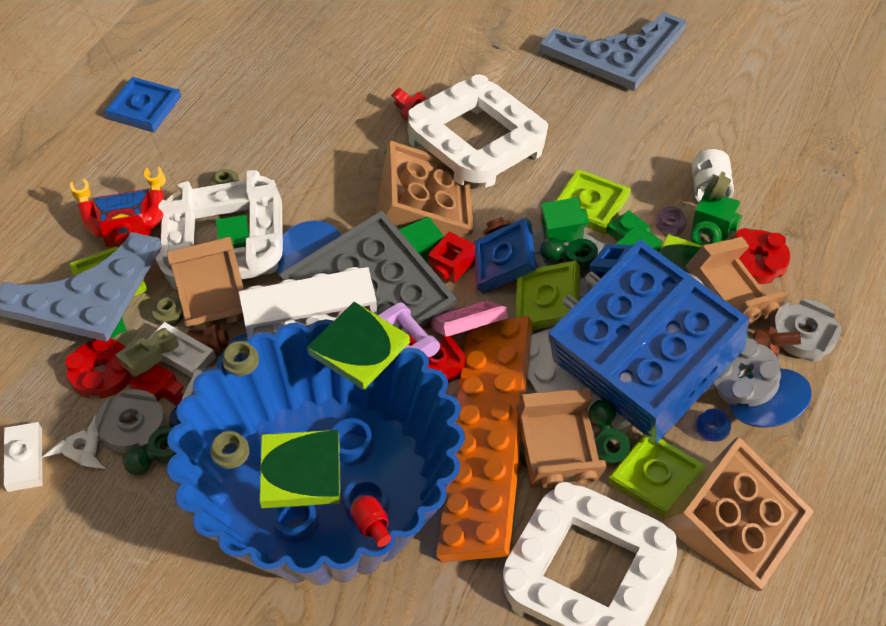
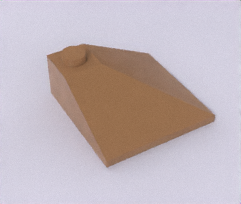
(421, 187)
(739, 515)

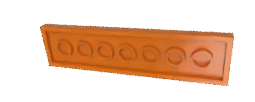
(482, 496)

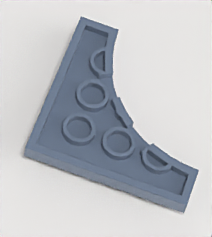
(618, 57)
(89, 301)

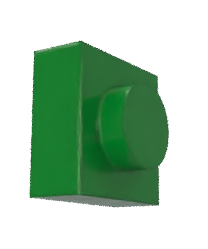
(624, 224)

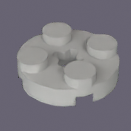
(824, 330)
(757, 389)
(112, 414)

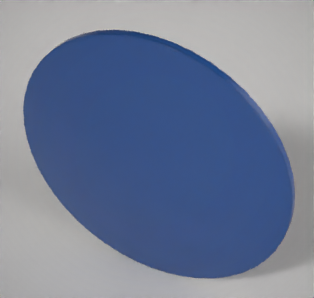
(304, 240)
(786, 405)

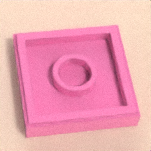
(468, 318)

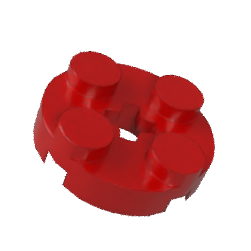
(773, 251)
(86, 358)

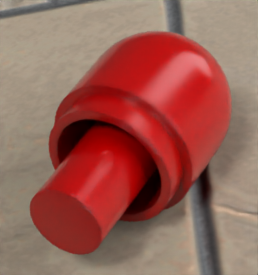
(371, 519)

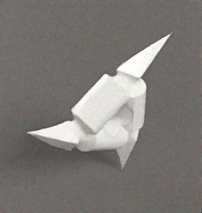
(83, 457)

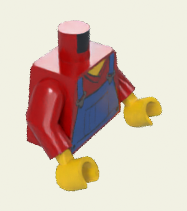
(121, 213)

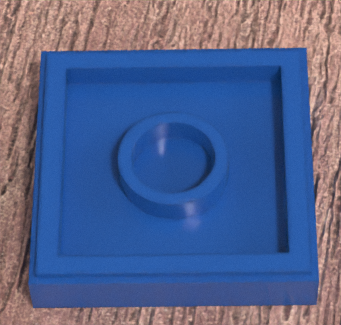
(142, 104)
(504, 255)

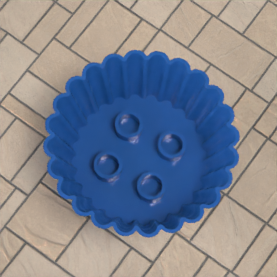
(393, 446)

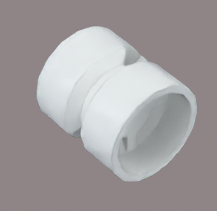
(705, 165)

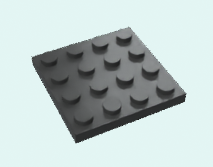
(393, 264)

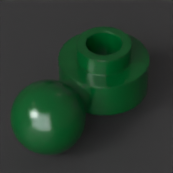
(581, 250)
(603, 415)
(139, 460)

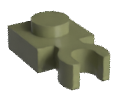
(145, 354)

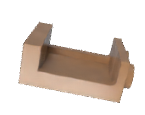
(724, 274)
(208, 282)
(559, 438)

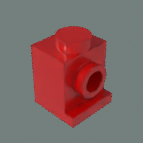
(447, 261)
(448, 359)

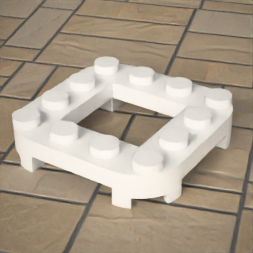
(472, 165)
(266, 231)
(560, 606)

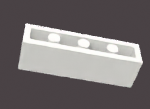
(306, 300)

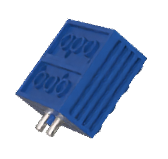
(648, 339)

